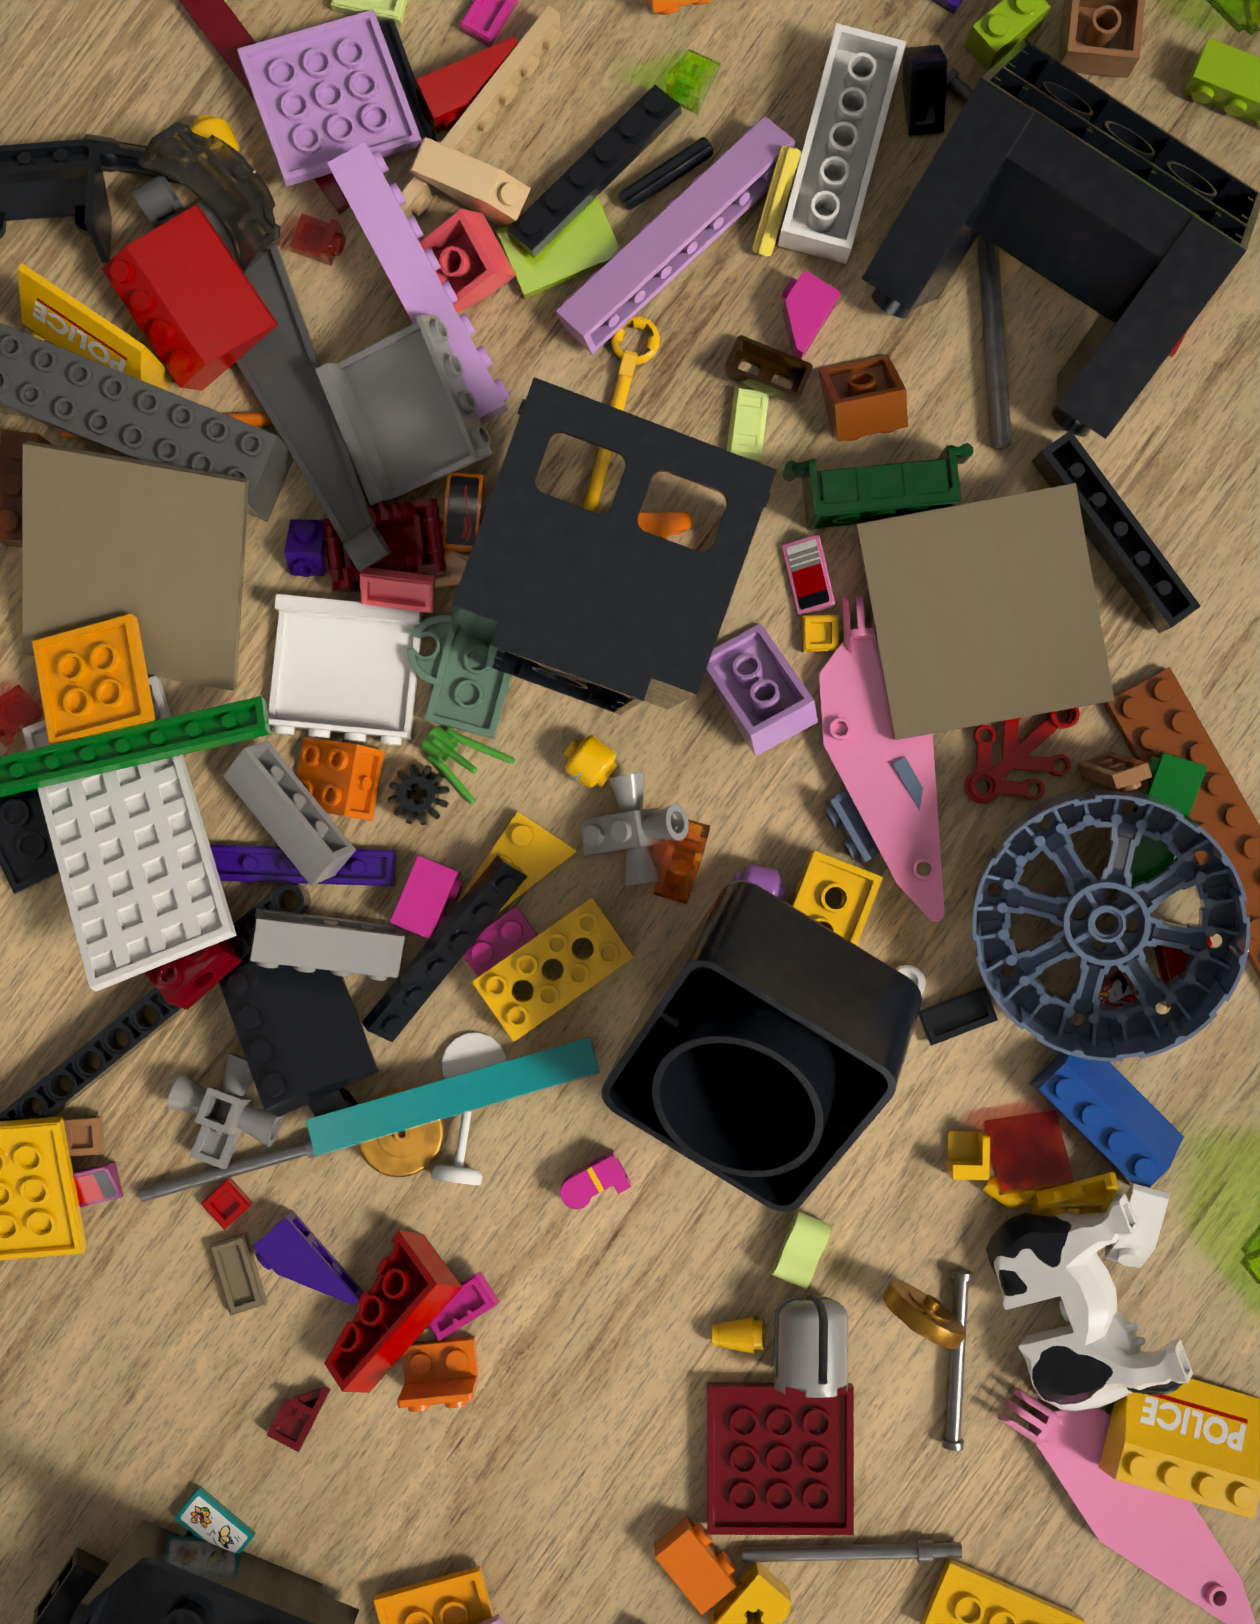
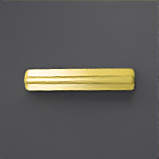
(776, 200)

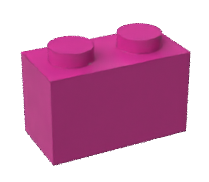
(427, 896)

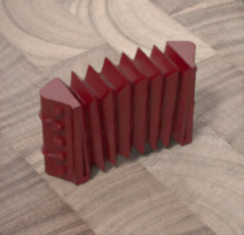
(410, 533)

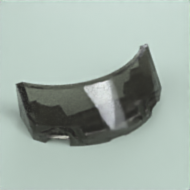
(223, 183)

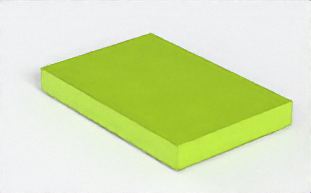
(576, 250)

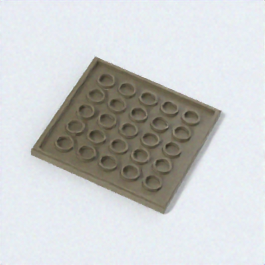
(139, 541)
(985, 612)

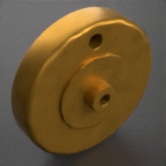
(405, 1151)
(924, 1314)

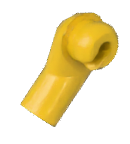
(1011, 1200)

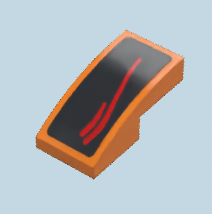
(462, 511)

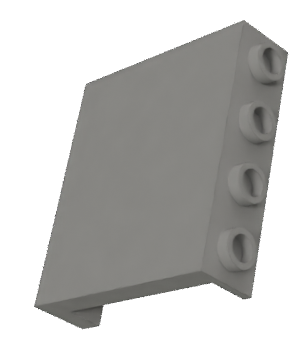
(405, 411)

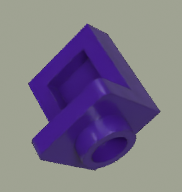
(305, 548)

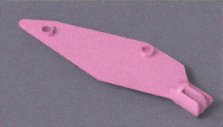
(863, 751)
(1140, 1524)

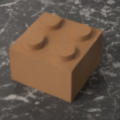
(1101, 36)

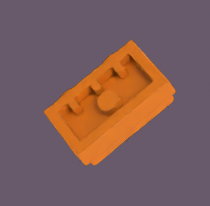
(341, 776)
(439, 1373)

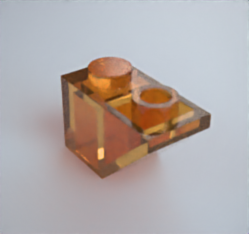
(682, 863)

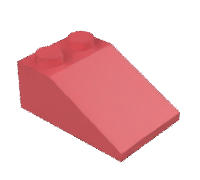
(468, 258)

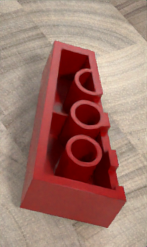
(391, 1315)

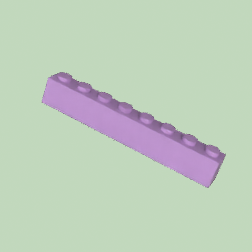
(674, 237)
(412, 268)

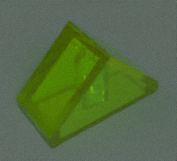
(691, 80)

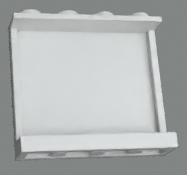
(343, 669)

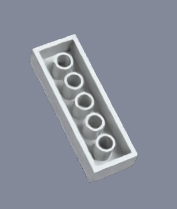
(841, 143)

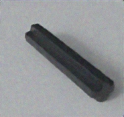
(666, 173)

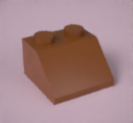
(864, 398)

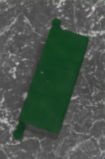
(878, 491)

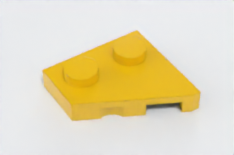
(1080, 1197)

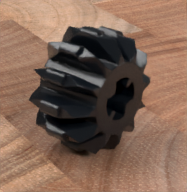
(424, 783)

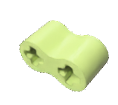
(801, 1249)

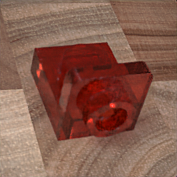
(16, 713)

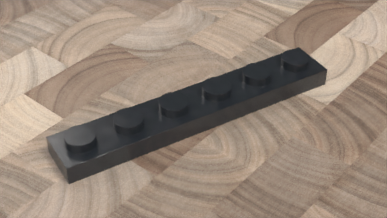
(594, 171)
(444, 949)

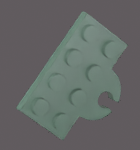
(464, 689)

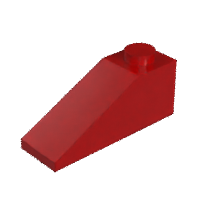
(455, 87)

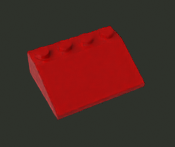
(190, 298)

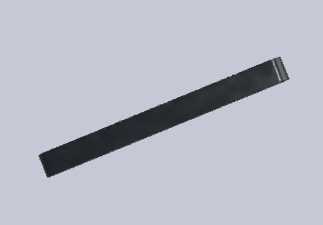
(134, 1023)

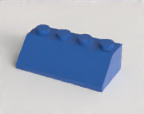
(1110, 1116)

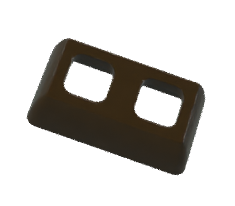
(771, 363)

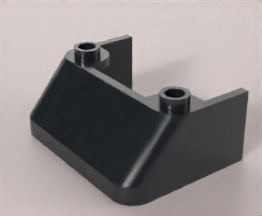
(56, 182)

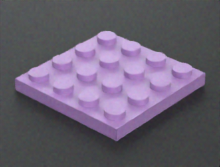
(328, 94)

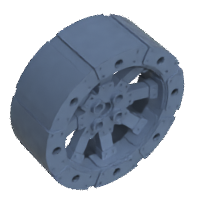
(1136, 1027)

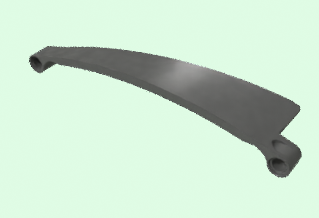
(289, 389)

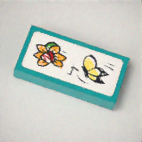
(214, 1522)

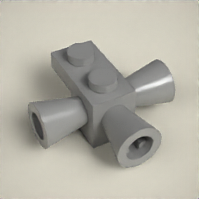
(633, 829)
(223, 1113)

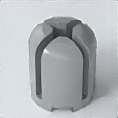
(811, 1346)

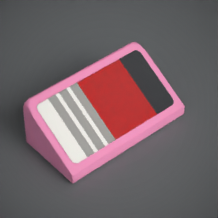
(808, 575)

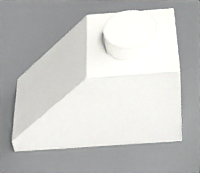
(1149, 1212)

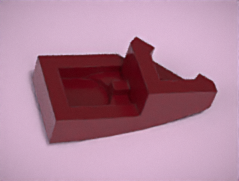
(297, 1418)

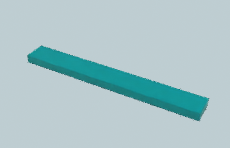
(452, 1096)

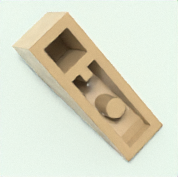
(471, 181)

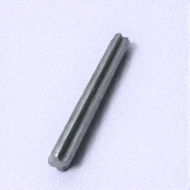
(994, 344)

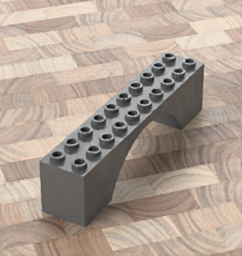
(136, 417)

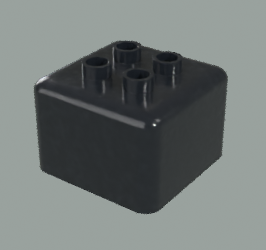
(765, 1047)

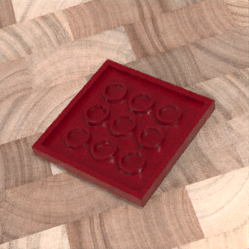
(779, 1461)

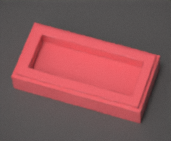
(397, 589)

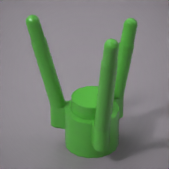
(443, 746)

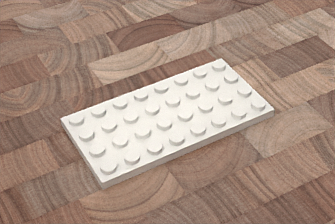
(134, 863)

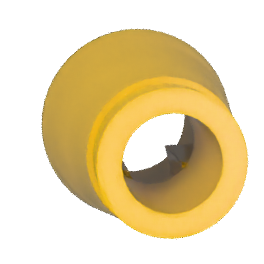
(740, 1335)

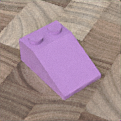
(760, 690)

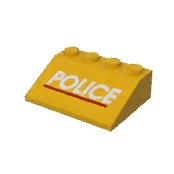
(75, 327)
(1189, 1445)

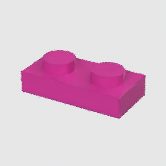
(499, 941)

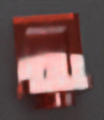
(318, 239)

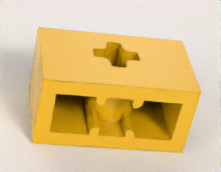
(754, 1591)

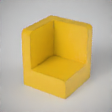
(968, 1155)

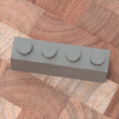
(289, 812)
(326, 944)

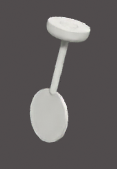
(462, 1056)

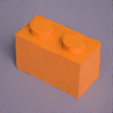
(695, 1564)

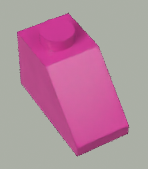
(806, 310)

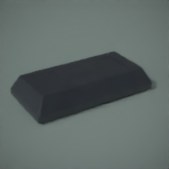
(957, 1016)

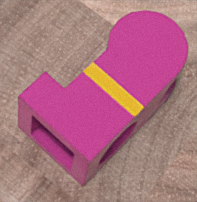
(592, 1179)

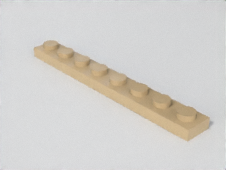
(498, 91)

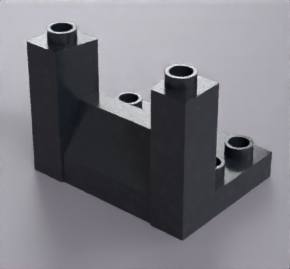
(1086, 203)

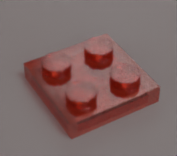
(1028, 1152)

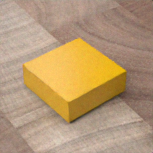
(820, 633)

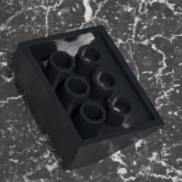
(296, 1033)

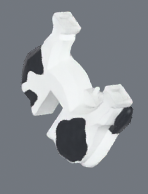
(1100, 1352)

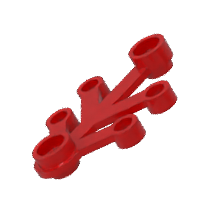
(1015, 758)

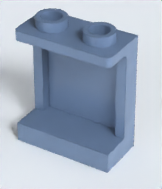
(845, 815)

